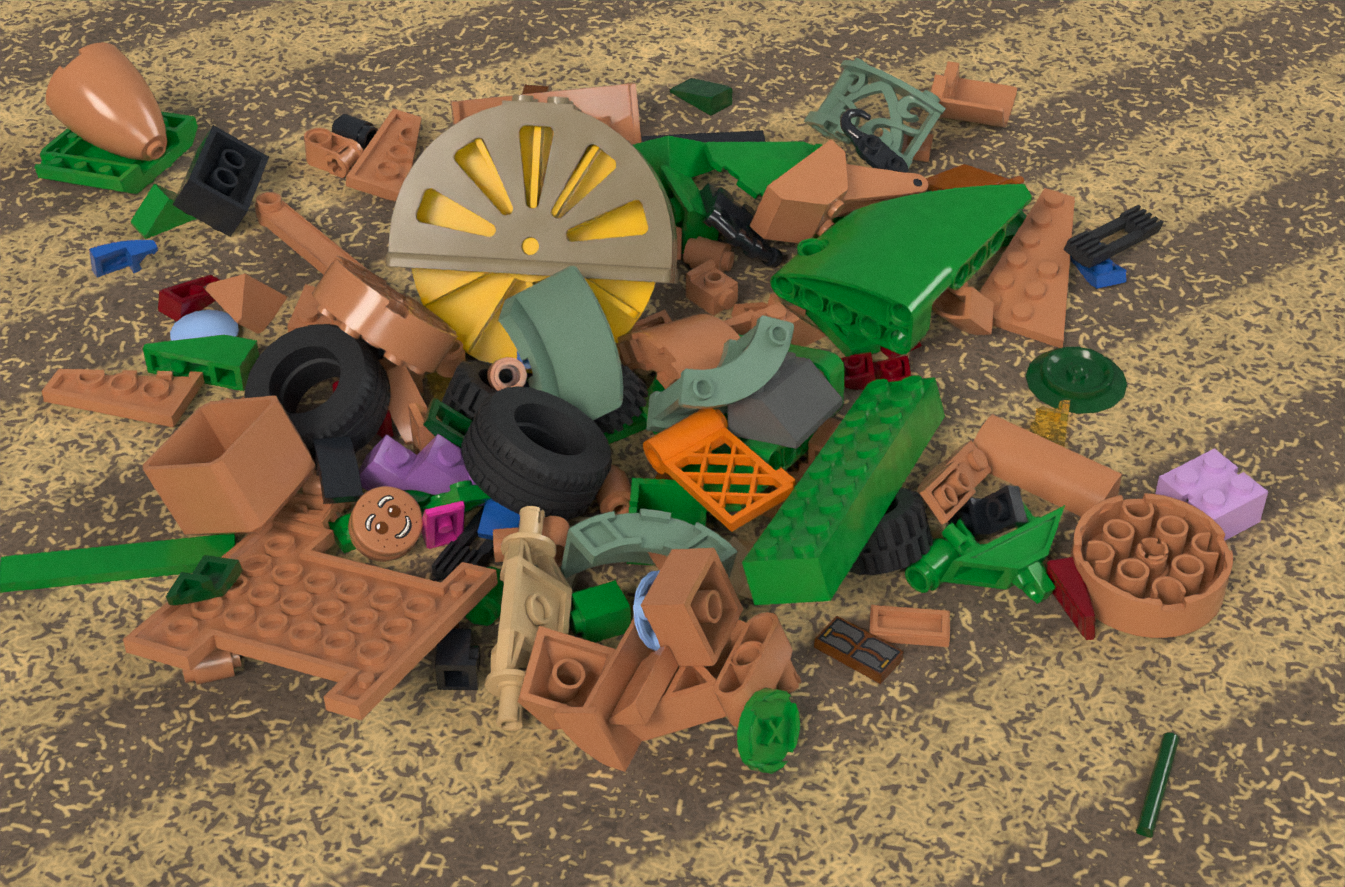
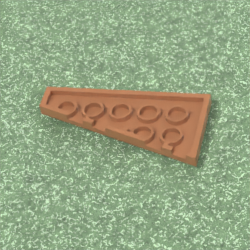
(1033, 273)

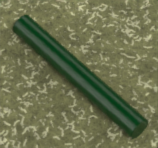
(1157, 785)

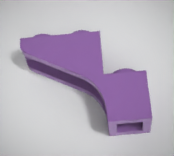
(429, 471)

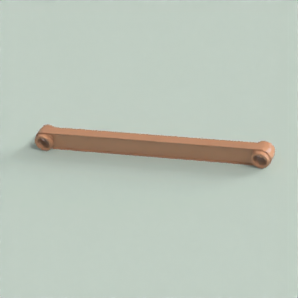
(321, 251)

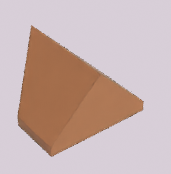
(247, 301)

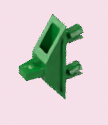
(1008, 559)

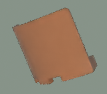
(973, 99)
(676, 346)

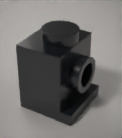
(457, 661)

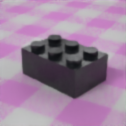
(221, 181)

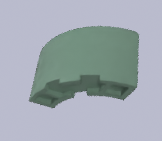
(566, 342)
(632, 535)

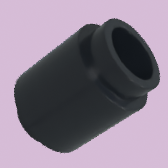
(355, 129)

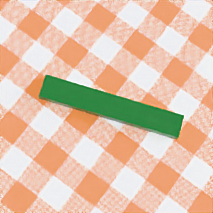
(109, 562)

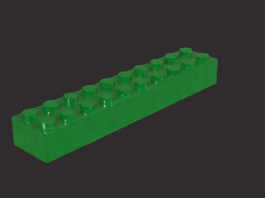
(844, 493)

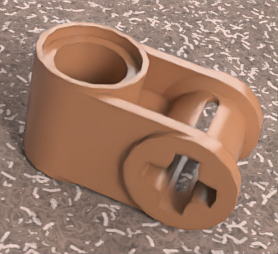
(331, 151)

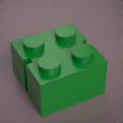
(667, 497)

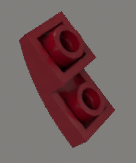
(861, 370)

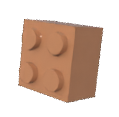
(692, 606)

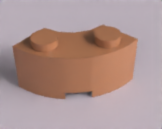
(966, 310)

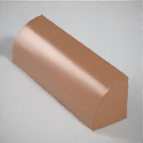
(1045, 467)

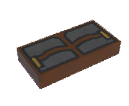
(858, 649)

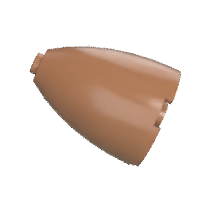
(108, 103)

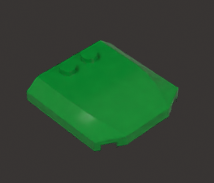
(81, 163)

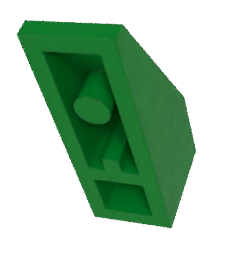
(221, 358)

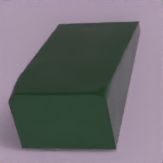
(704, 95)

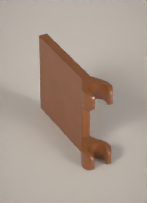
(967, 177)

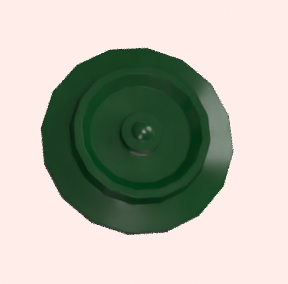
(1078, 376)

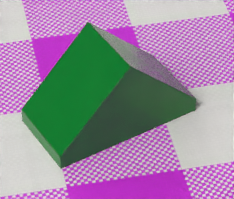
(158, 213)

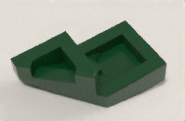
(208, 581)

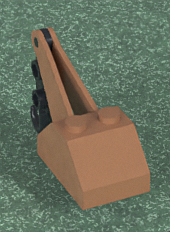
(825, 187)

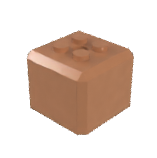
(230, 466)

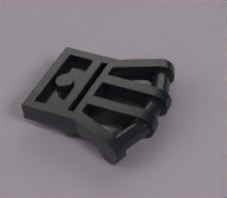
(734, 223)

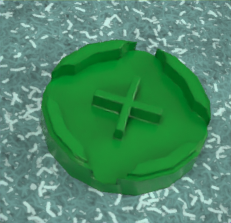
(768, 730)

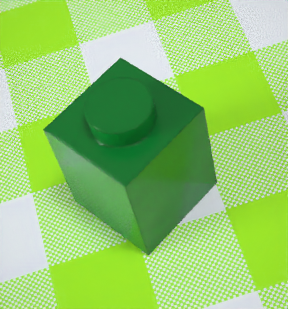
(600, 612)

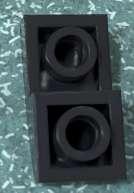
(337, 470)
(993, 513)

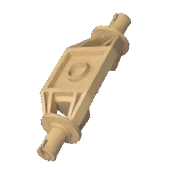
(529, 600)

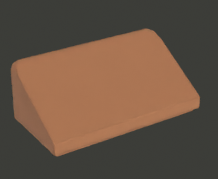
(645, 689)

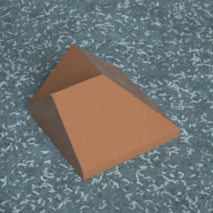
(560, 673)

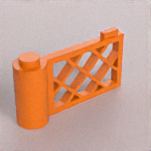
(692, 443)

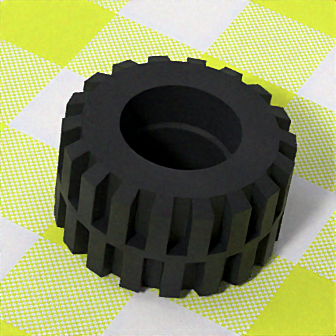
(471, 387)
(898, 537)

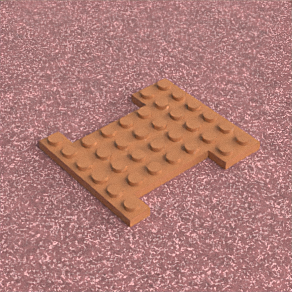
(316, 616)

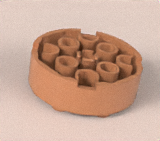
(383, 316)
(1152, 565)

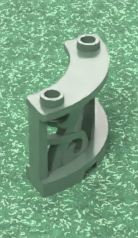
(854, 86)
(741, 372)

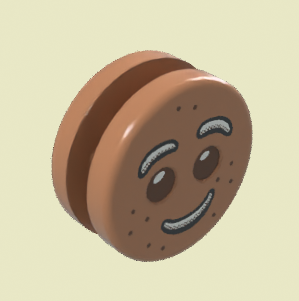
(385, 524)

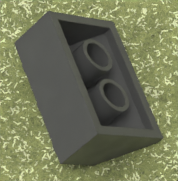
(787, 406)

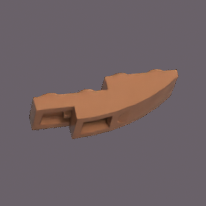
(953, 481)

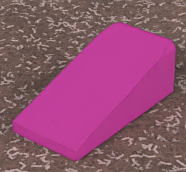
(443, 524)

